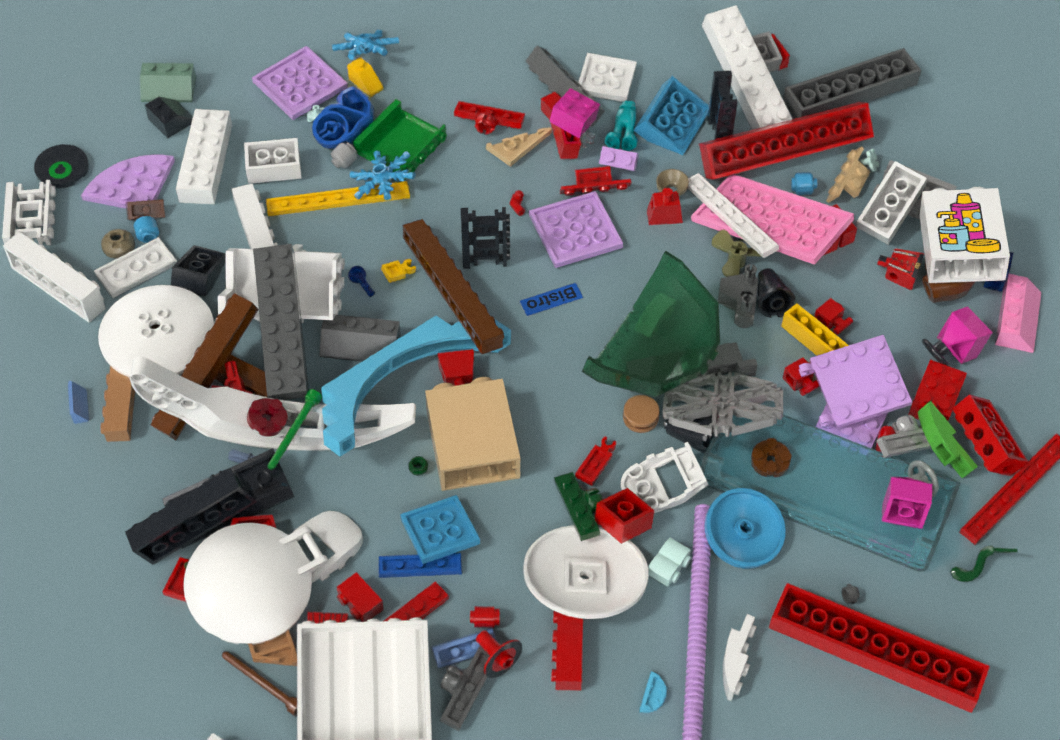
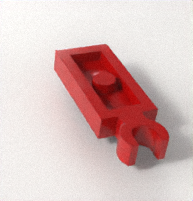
(595, 462)

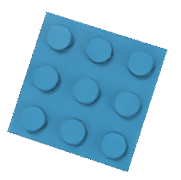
(440, 529)

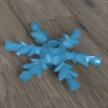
(365, 43)
(382, 175)

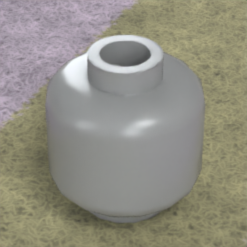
(343, 155)

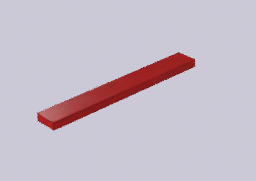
(1012, 491)

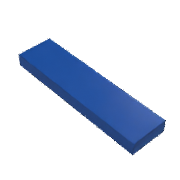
(412, 566)

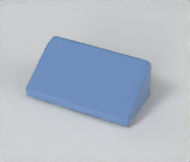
(78, 403)

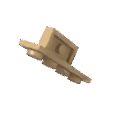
(851, 177)

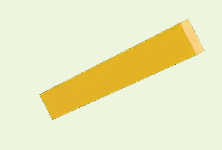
(332, 199)

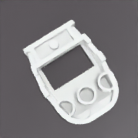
(645, 482)
(339, 535)

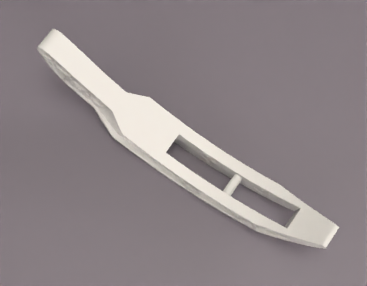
(224, 410)

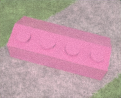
(1018, 314)

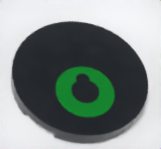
(61, 165)

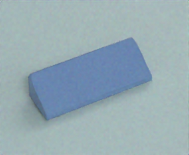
(457, 649)

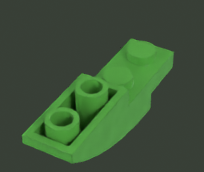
(939, 435)

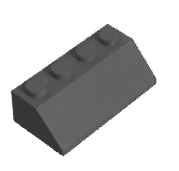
(356, 337)

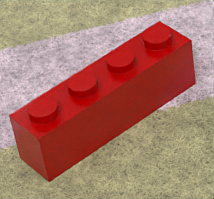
(568, 652)

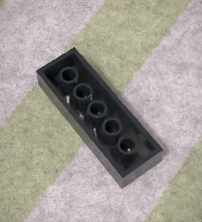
(190, 516)

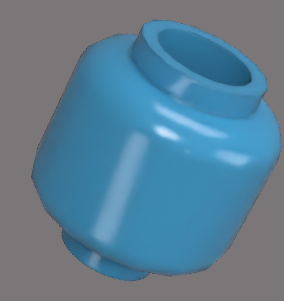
(803, 183)
(146, 229)

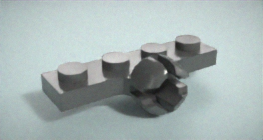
(464, 687)

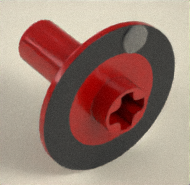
(501, 656)

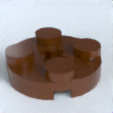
(773, 448)

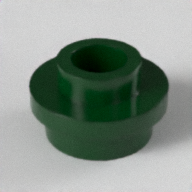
(418, 461)

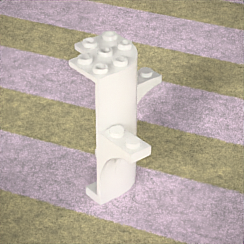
(317, 279)

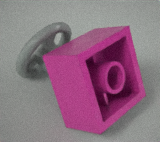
(910, 497)

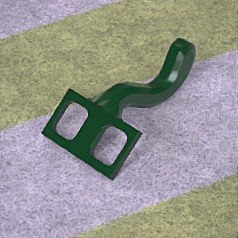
(965, 576)

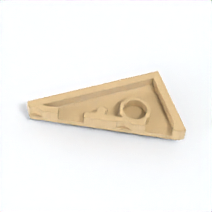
(514, 148)

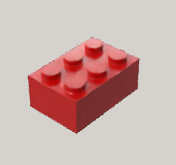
(940, 386)

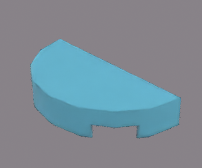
(654, 694)

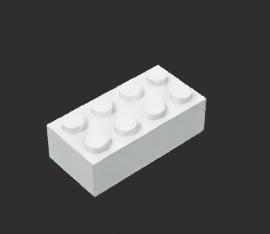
(891, 202)

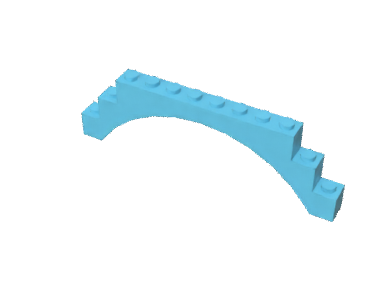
(348, 390)

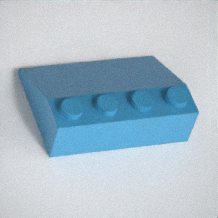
(673, 117)

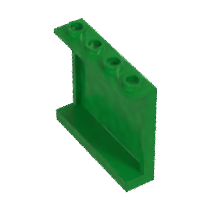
(399, 132)

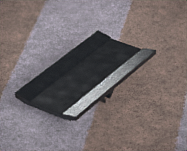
(267, 485)

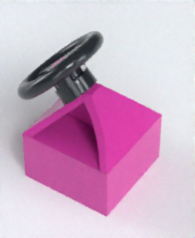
(961, 335)

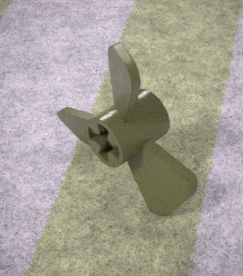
(737, 252)

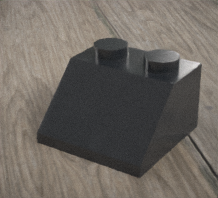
(168, 115)

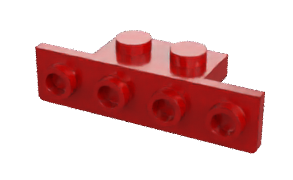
(594, 179)

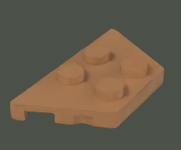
(275, 651)

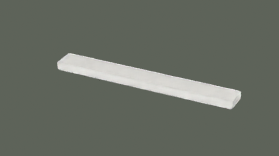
(732, 216)

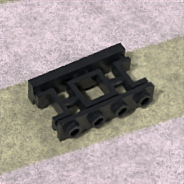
(722, 105)
(483, 227)

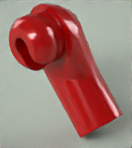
(516, 201)

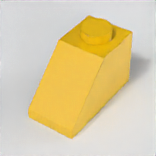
(364, 77)

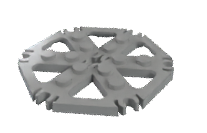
(724, 404)

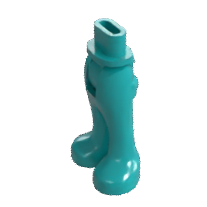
(624, 118)

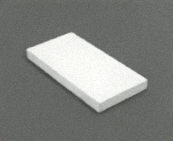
(135, 267)

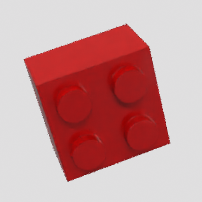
(624, 515)

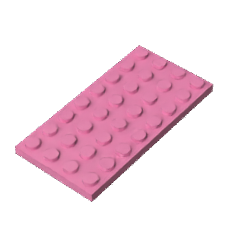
(795, 223)

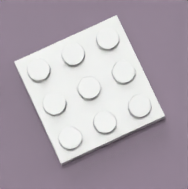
(607, 76)

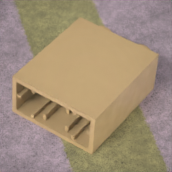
(472, 433)

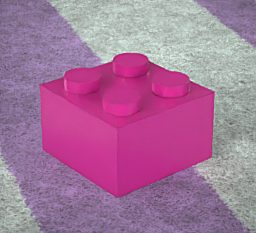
(574, 113)

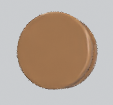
(641, 413)

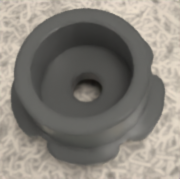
(850, 594)

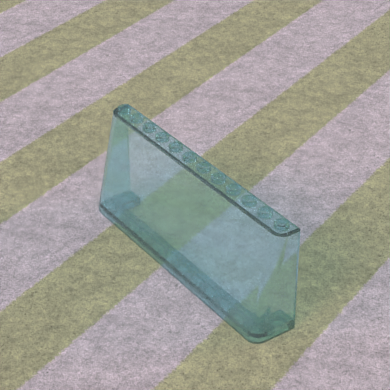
(831, 488)

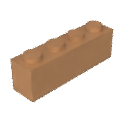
(118, 408)

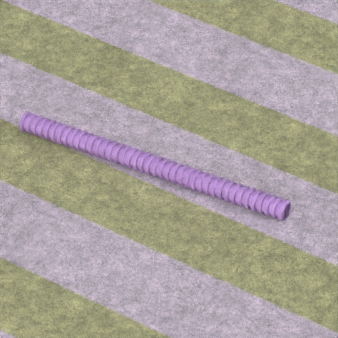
(697, 629)

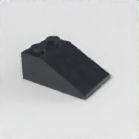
(198, 270)

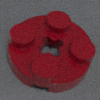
(271, 407)

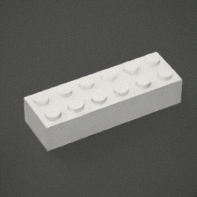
(204, 156)
(54, 276)

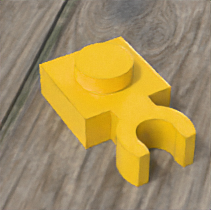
(395, 271)

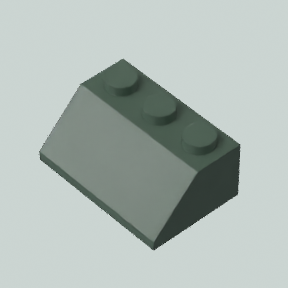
(168, 81)

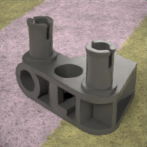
(740, 295)

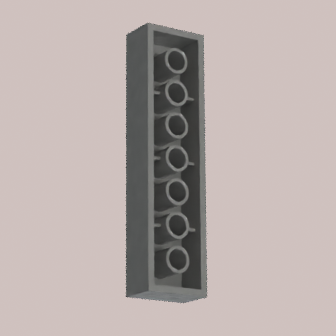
(853, 84)
(281, 322)

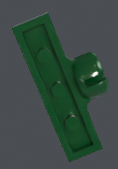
(579, 505)

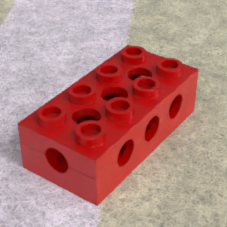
(989, 435)

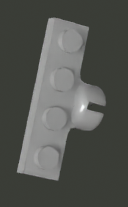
(907, 439)

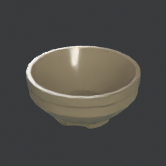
(672, 178)
(120, 247)

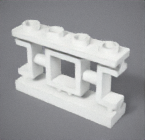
(14, 210)

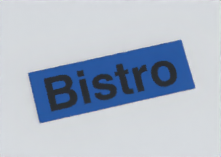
(551, 299)

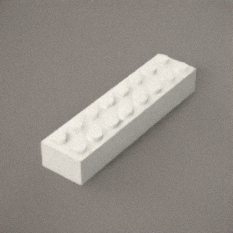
(750, 75)

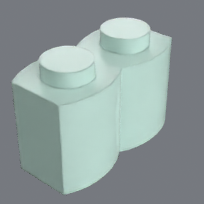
(669, 562)

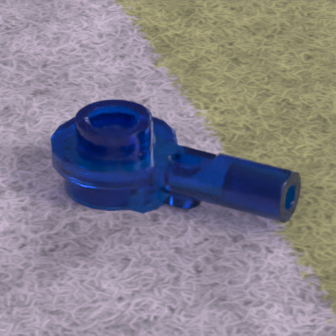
(358, 275)

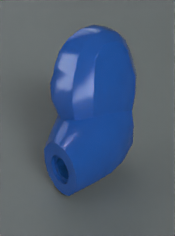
(343, 120)

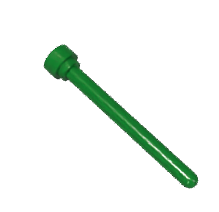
(312, 399)

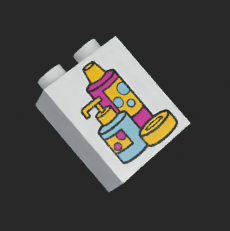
(964, 235)

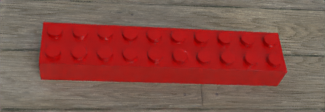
(786, 140)
(879, 647)

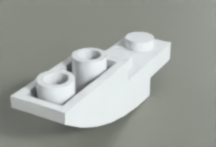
(735, 660)

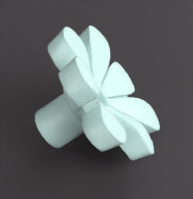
(316, 110)
(871, 160)

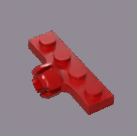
(488, 117)

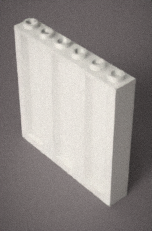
(363, 680)

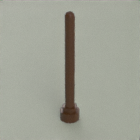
(290, 702)

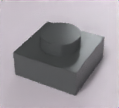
(747, 367)

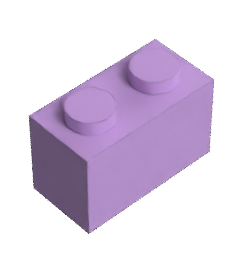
(618, 158)

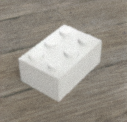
(272, 160)

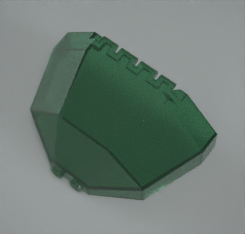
(664, 337)

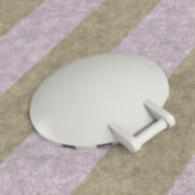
(250, 581)

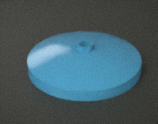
(756, 516)

